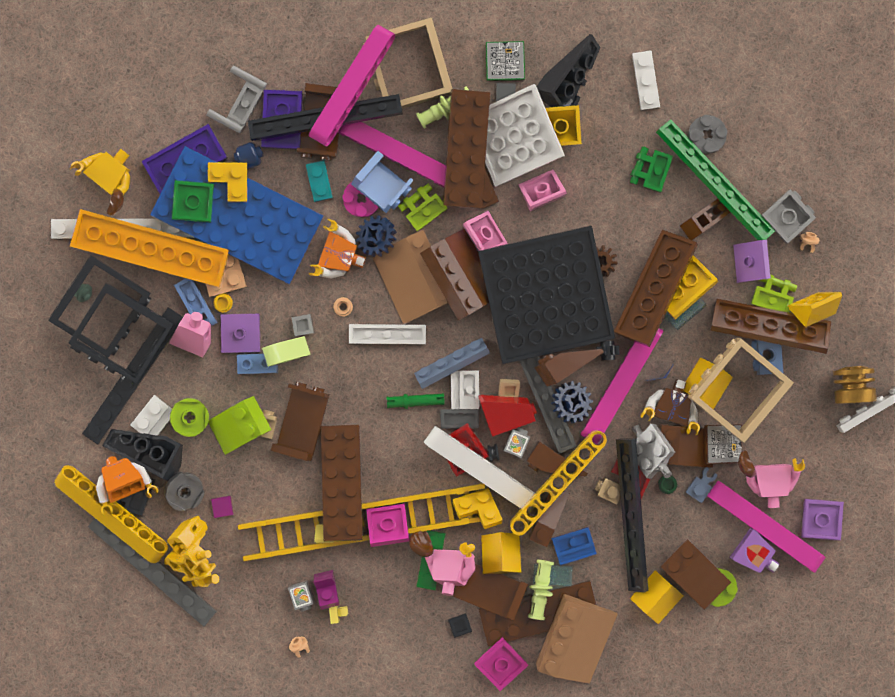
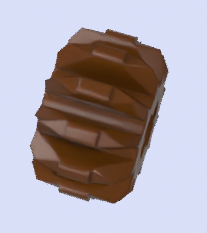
(608, 260)

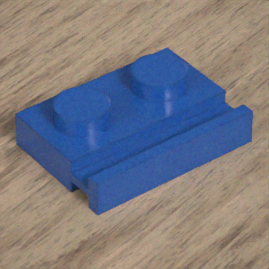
(574, 545)

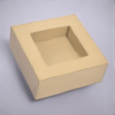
(509, 388)

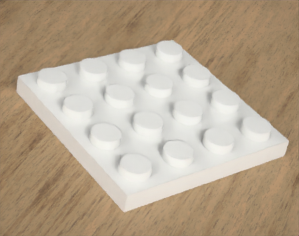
(519, 136)

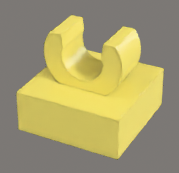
(337, 611)

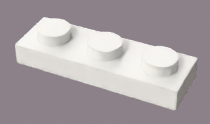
(646, 80)

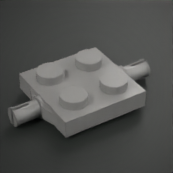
(652, 451)

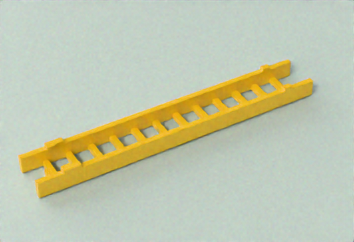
(277, 521)

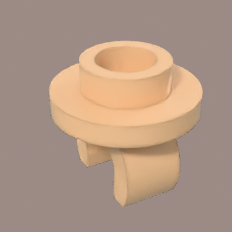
(809, 238)
(298, 644)

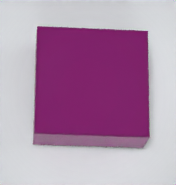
(222, 506)

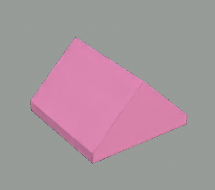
(542, 190)
(484, 232)

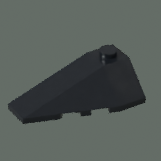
(563, 81)
(153, 452)

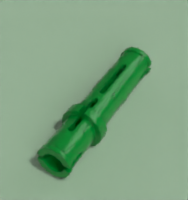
(415, 400)

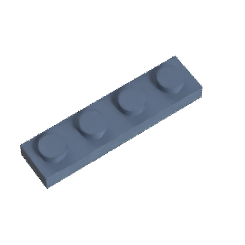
(451, 363)

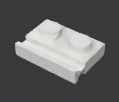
(465, 390)
(152, 417)

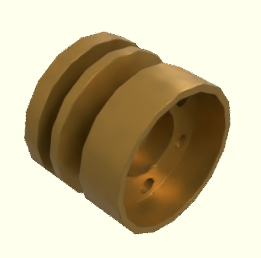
(854, 385)

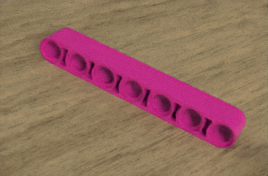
(352, 85)
(395, 151)
(618, 388)
(766, 526)

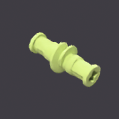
(436, 111)
(540, 589)

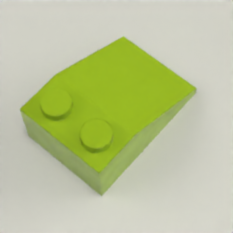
(239, 425)

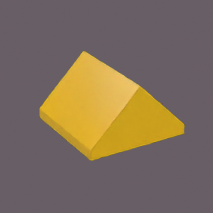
(566, 124)
(816, 307)
(715, 389)
(501, 553)
(659, 598)

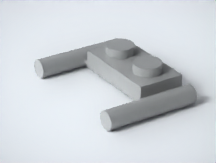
(244, 103)

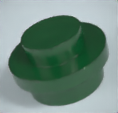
(667, 485)

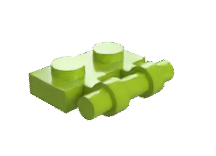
(427, 211)
(771, 299)

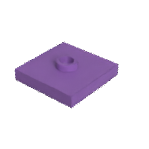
(751, 261)
(240, 333)
(822, 519)

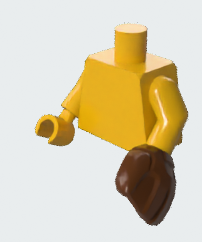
(108, 174)

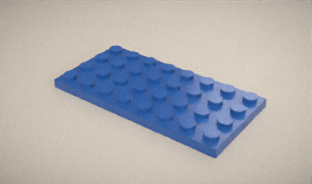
(262, 232)

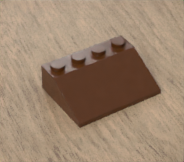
(458, 273)

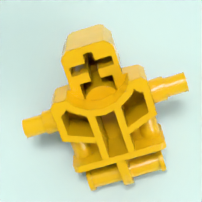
(189, 556)

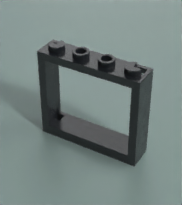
(73, 288)
(110, 365)

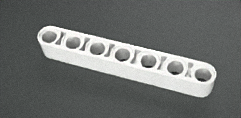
(479, 468)

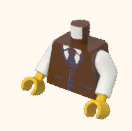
(673, 407)

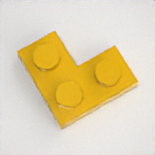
(232, 173)
(480, 503)

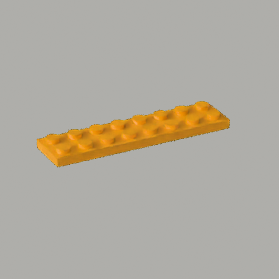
(149, 248)

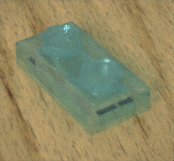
(687, 315)
(559, 575)

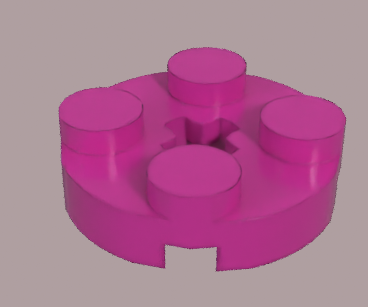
(353, 207)

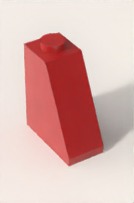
(506, 412)

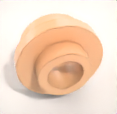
(338, 302)

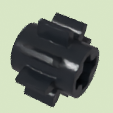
(609, 349)

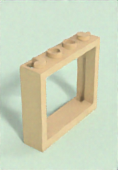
(446, 90)
(763, 409)

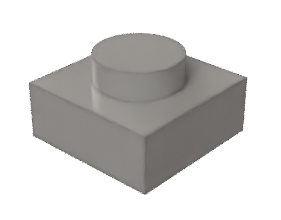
(302, 325)

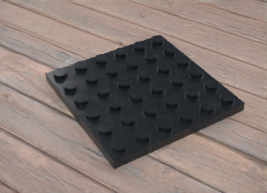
(546, 294)

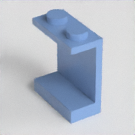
(381, 184)

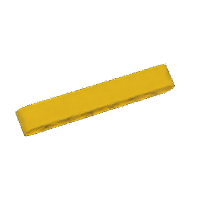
(554, 491)
(121, 522)

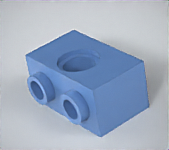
(775, 359)
(254, 364)

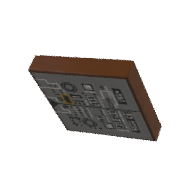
(721, 445)

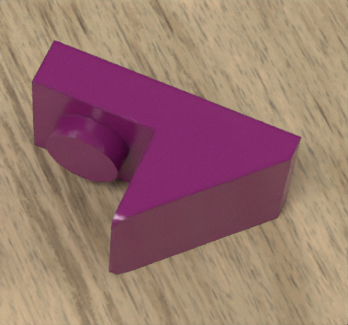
(326, 589)

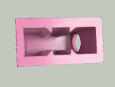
(193, 334)

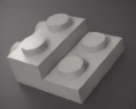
(789, 215)

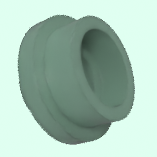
(83, 293)

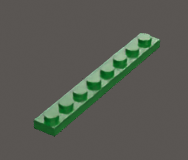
(715, 181)

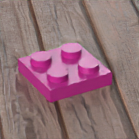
(387, 525)
(501, 664)

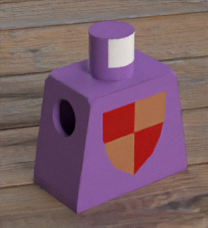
(755, 553)

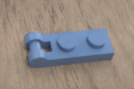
(194, 300)

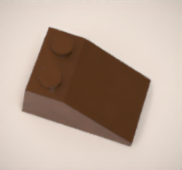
(557, 367)
(687, 447)
(695, 574)

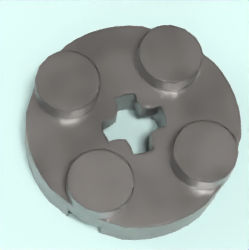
(717, 129)
(186, 501)

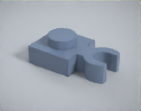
(699, 487)

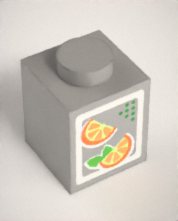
(517, 442)
(301, 596)

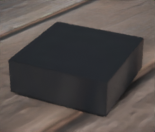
(460, 625)

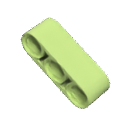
(286, 351)

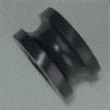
(493, 452)

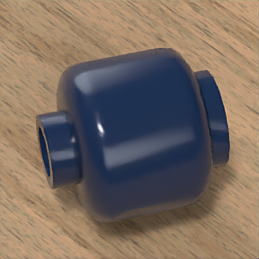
(249, 154)

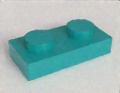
(319, 181)

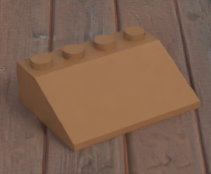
(409, 278)
(575, 640)

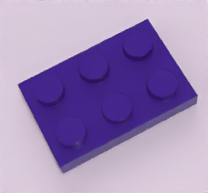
(279, 103)

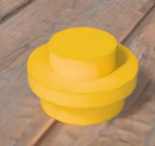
(223, 303)

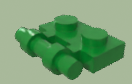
(657, 170)

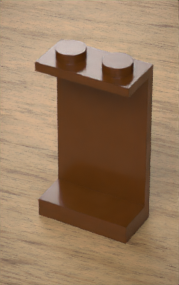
(317, 97)
(302, 422)
(492, 593)

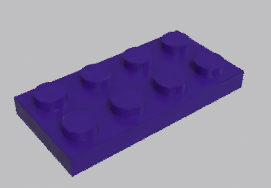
(162, 163)

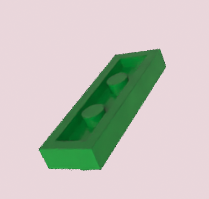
(425, 578)

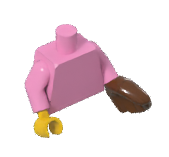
(770, 480)
(446, 566)

